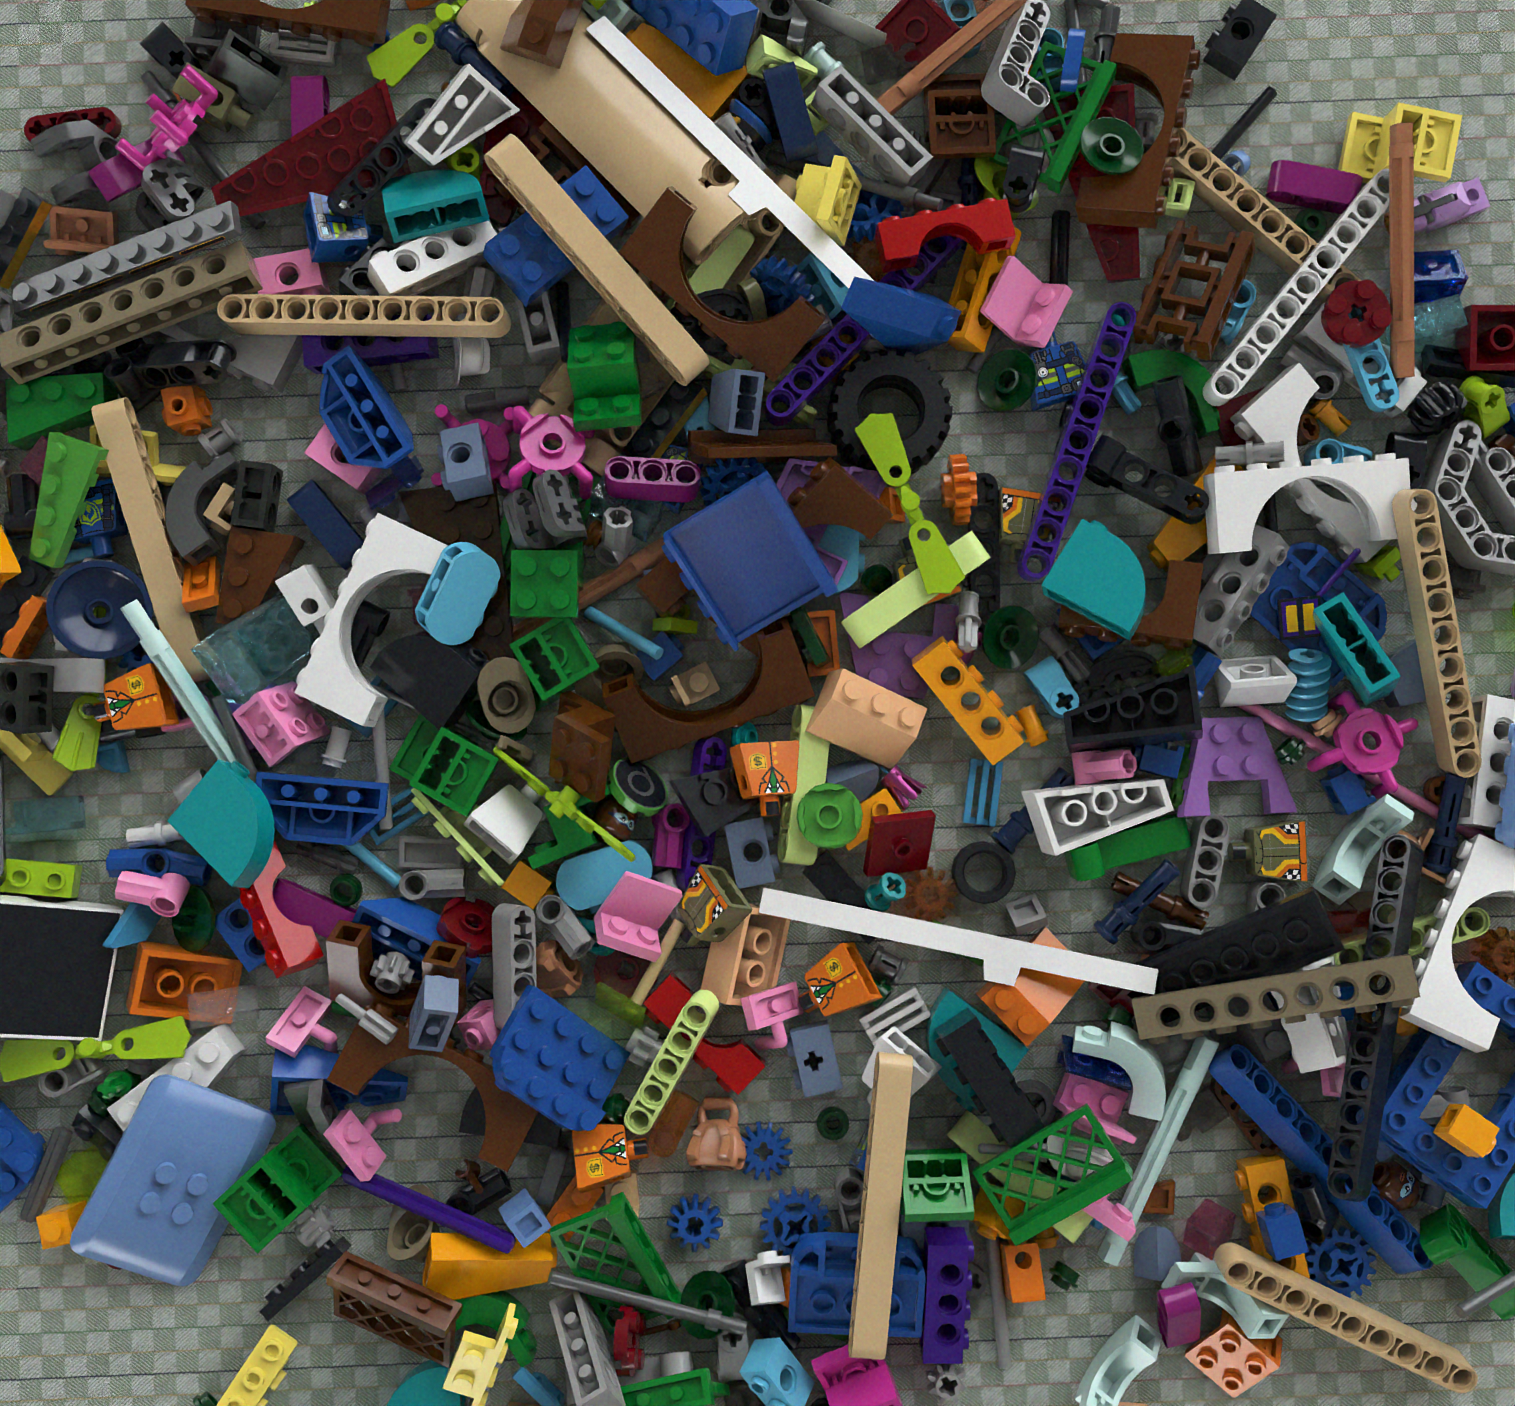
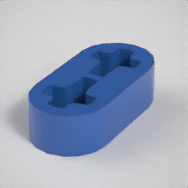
(1072, 60)

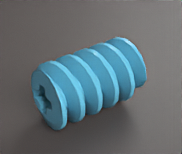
(1310, 693)

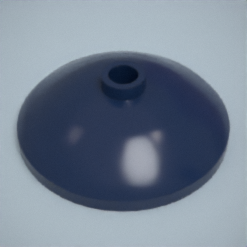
(79, 593)

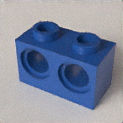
(240, 937)

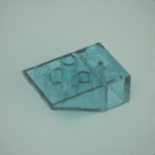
(254, 649)

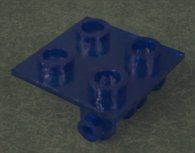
(404, 473)
(1092, 1067)

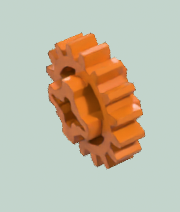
(958, 489)

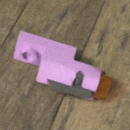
(1447, 205)

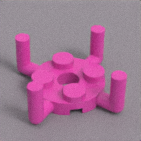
(172, 125)
(496, 440)
(535, 457)
(1351, 749)

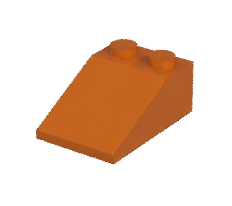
(168, 973)
(1034, 998)

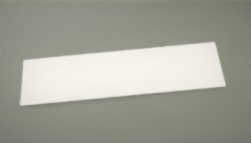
(842, 22)

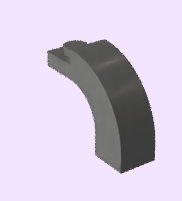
(188, 502)

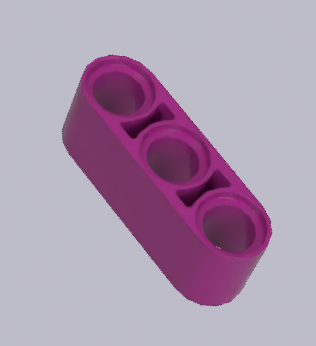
(308, 101)
(120, 176)
(1312, 186)
(638, 469)
(309, 907)
(1178, 1314)

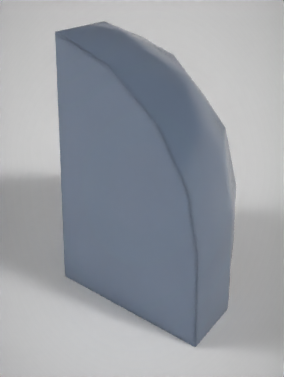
(856, 776)
(1155, 1253)

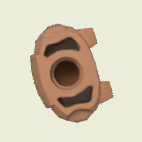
(556, 971)
(717, 1142)

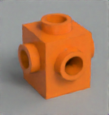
(186, 409)

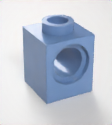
(524, 1217)

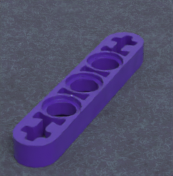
(691, 833)

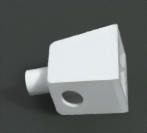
(300, 588)
(506, 821)
(896, 1042)

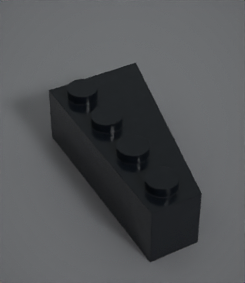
(1138, 716)
(989, 1078)

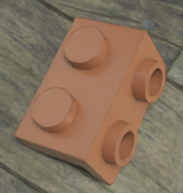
(81, 230)

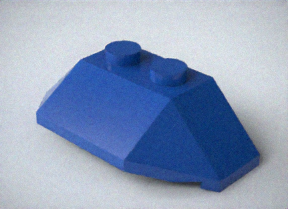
(362, 413)
(323, 807)
(406, 929)

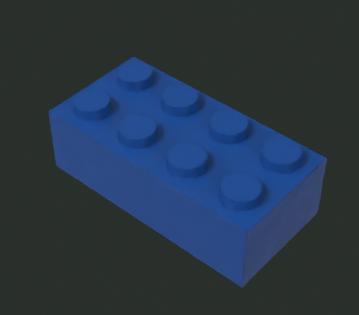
(707, 30)
(529, 257)

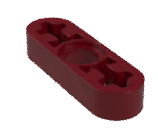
(94, 115)

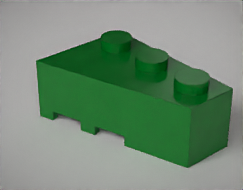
(53, 405)

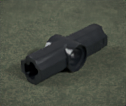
(1182, 443)

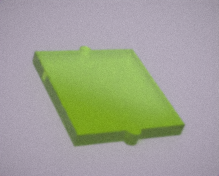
(619, 1005)
(81, 1174)

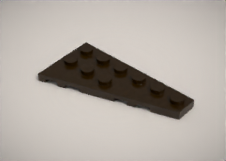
(476, 522)

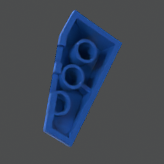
(900, 316)
(317, 1063)

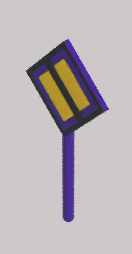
(1297, 613)

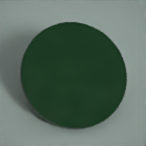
(195, 920)

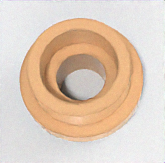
(1327, 724)

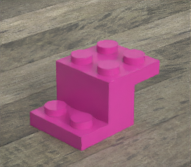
(855, 1380)

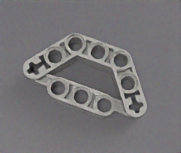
(1492, 483)

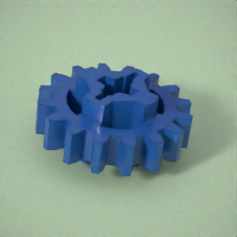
(869, 212)
(780, 284)
(728, 477)
(785, 1214)
(1353, 1261)

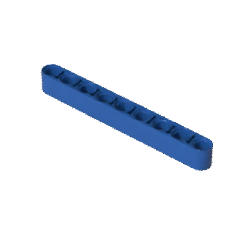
(1311, 1151)

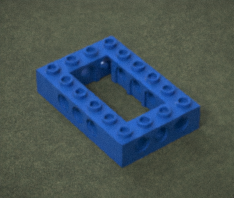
(1416, 1080)

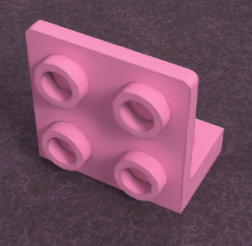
(1024, 305)
(280, 722)
(634, 914)
(1103, 1100)

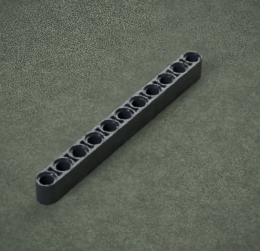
(1381, 1032)

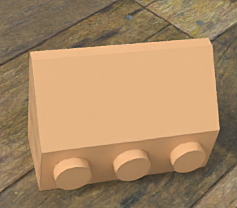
(865, 718)
(746, 958)

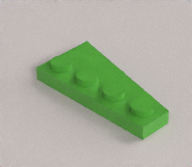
(65, 481)

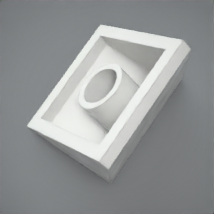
(1253, 681)

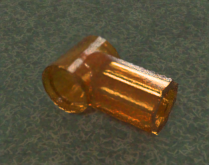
(673, 1121)

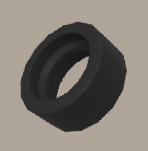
(1004, 885)

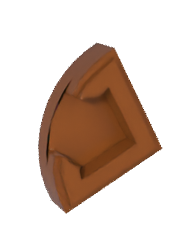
(1161, 1198)

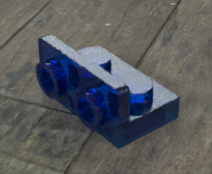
(1438, 275)

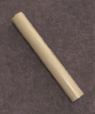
(655, 967)

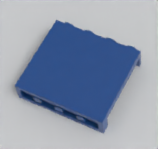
(747, 560)

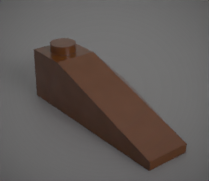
(541, 30)

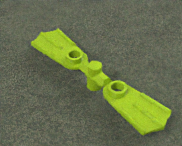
(402, 53)
(933, 557)
(81, 733)
(564, 803)
(38, 1056)

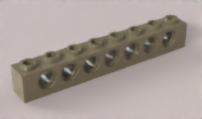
(127, 312)
(1396, 968)

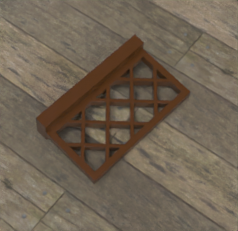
(768, 446)
(407, 1301)

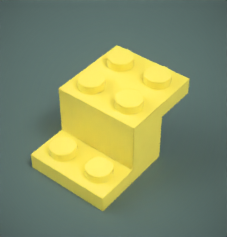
(1434, 140)
(829, 197)

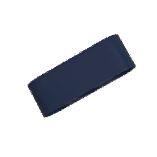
(790, 112)
(326, 522)

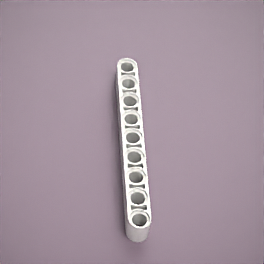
(1291, 299)

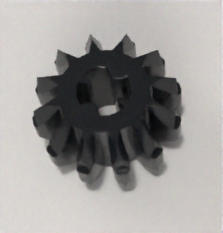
(1437, 408)

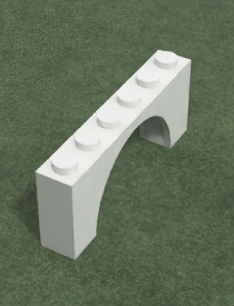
(1275, 417)
(1240, 495)
(332, 673)
(1444, 1005)

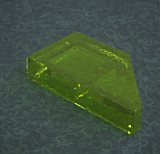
(1174, 662)

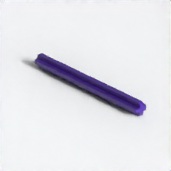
(434, 1211)

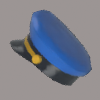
(750, 125)

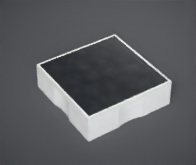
(55, 968)

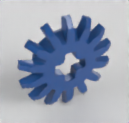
(773, 1142)

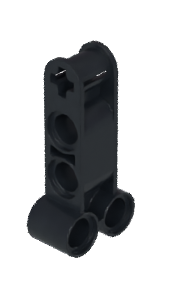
(168, 365)
(1110, 464)

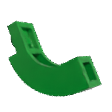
(1157, 364)
(490, 1310)

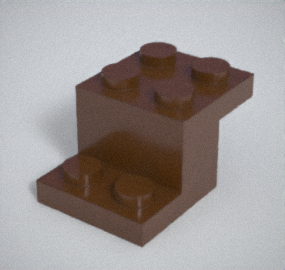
(958, 118)
(581, 745)

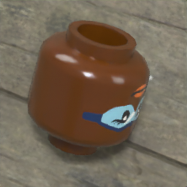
(614, 819)
(1396, 1185)

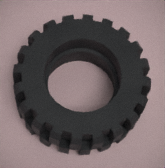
(896, 373)

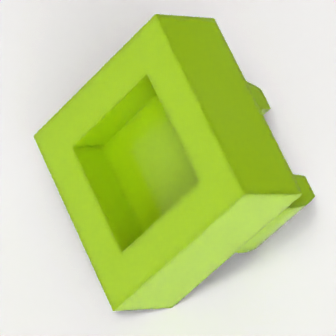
(1381, 564)
(676, 624)

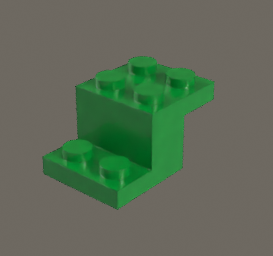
(604, 376)
(546, 582)
(554, 659)
(444, 765)
(567, 833)
(936, 1186)
(278, 1187)

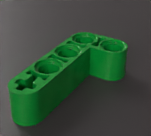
(1127, 846)
(1451, 1237)

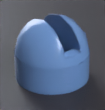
(1235, 157)

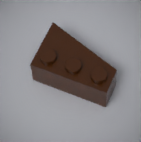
(251, 568)
(664, 588)

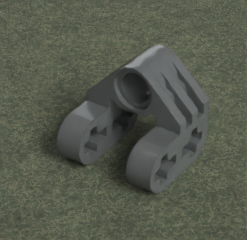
(791, 23)
(91, 143)
(173, 197)
(559, 520)

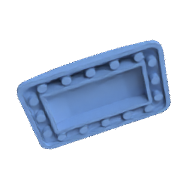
(161, 1182)

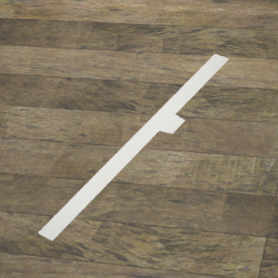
(754, 186)
(1001, 955)

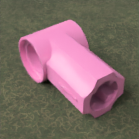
(1098, 766)
(162, 894)

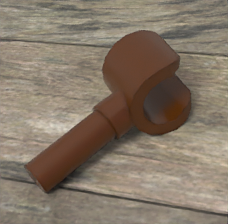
(1505, 441)
(471, 1175)

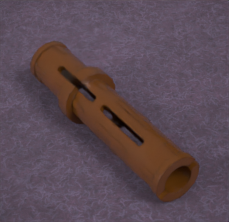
(1172, 906)

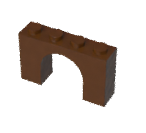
(1167, 625)
(352, 959)

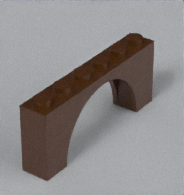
(333, 19)
(1163, 69)
(658, 253)
(833, 499)
(653, 728)
(506, 1116)

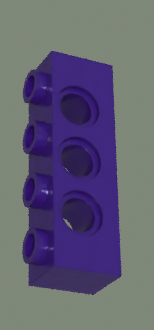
(382, 351)
(946, 1342)

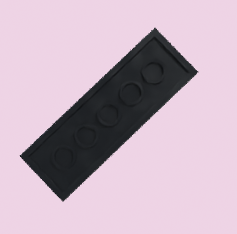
(1251, 947)

